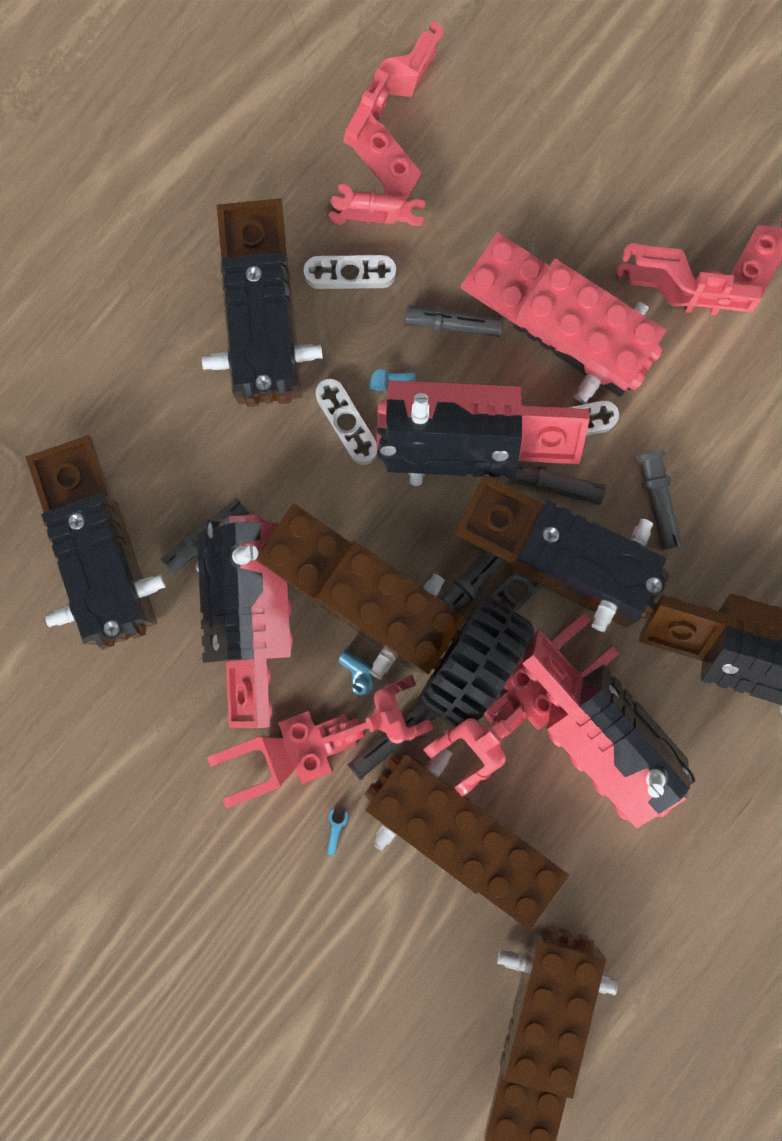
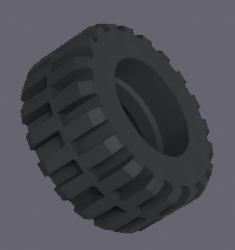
(477, 663)

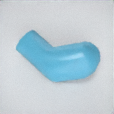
(362, 679)

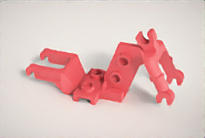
(379, 149)
(671, 274)
(521, 701)
(308, 746)

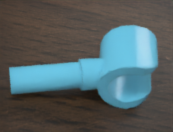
(380, 379)
(335, 831)

